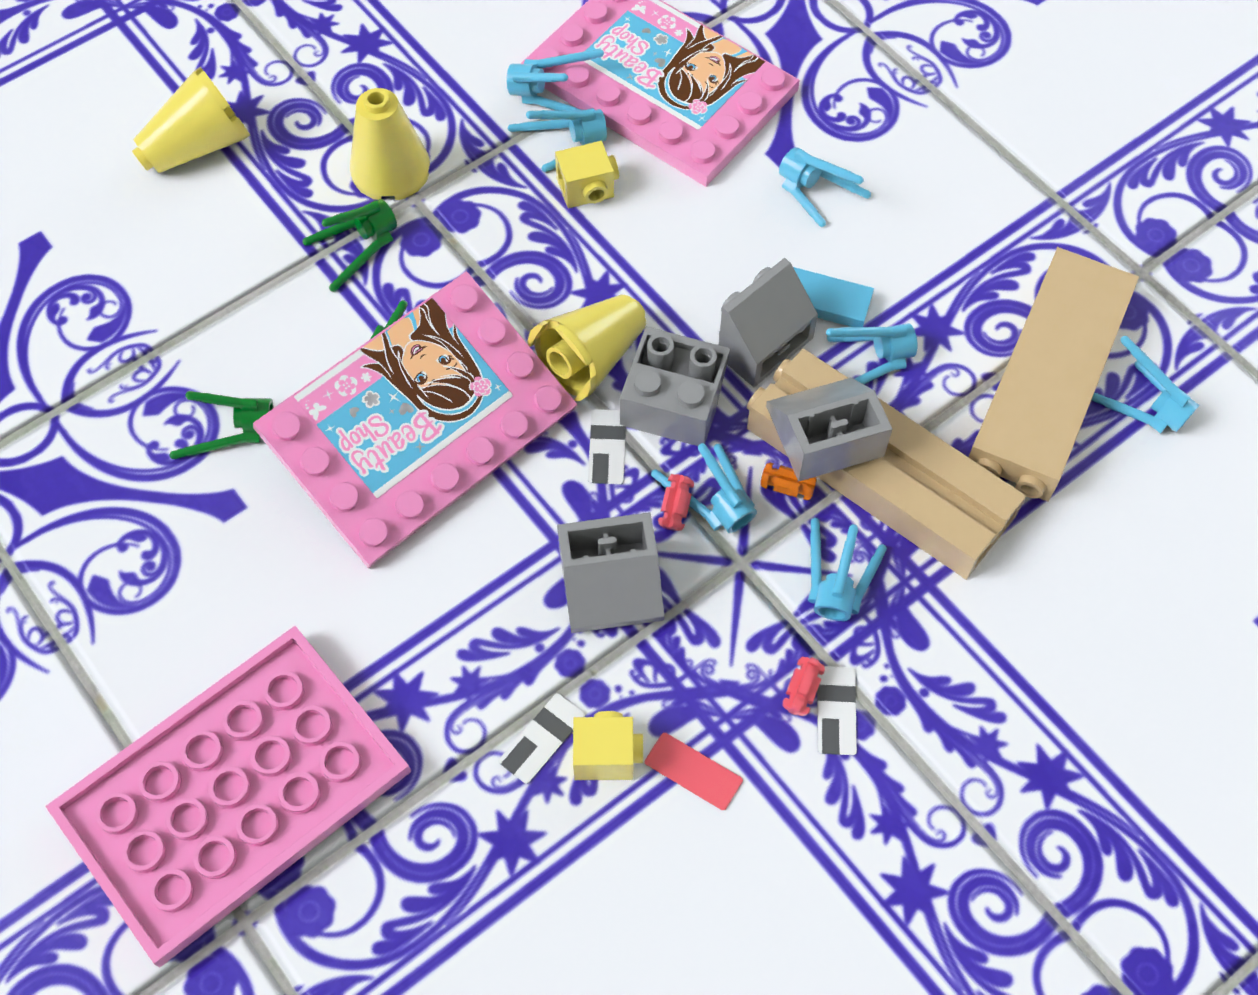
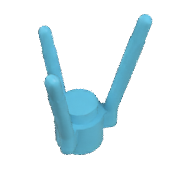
(530, 79)
(584, 126)
(805, 170)
(890, 342)
(1172, 405)
(731, 504)
(836, 596)

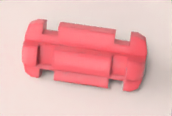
(676, 502)
(803, 686)

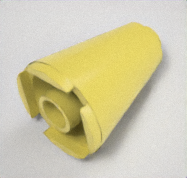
(188, 126)
(385, 148)
(588, 342)

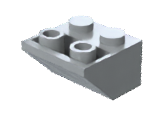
(766, 322)
(673, 386)
(830, 427)
(611, 572)

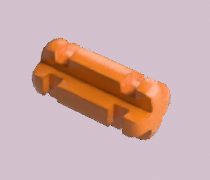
(786, 482)

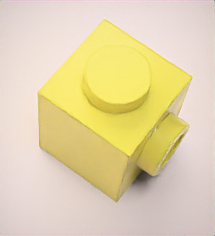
(586, 174)
(605, 747)

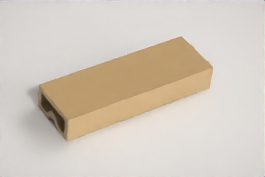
(1053, 373)
(919, 485)

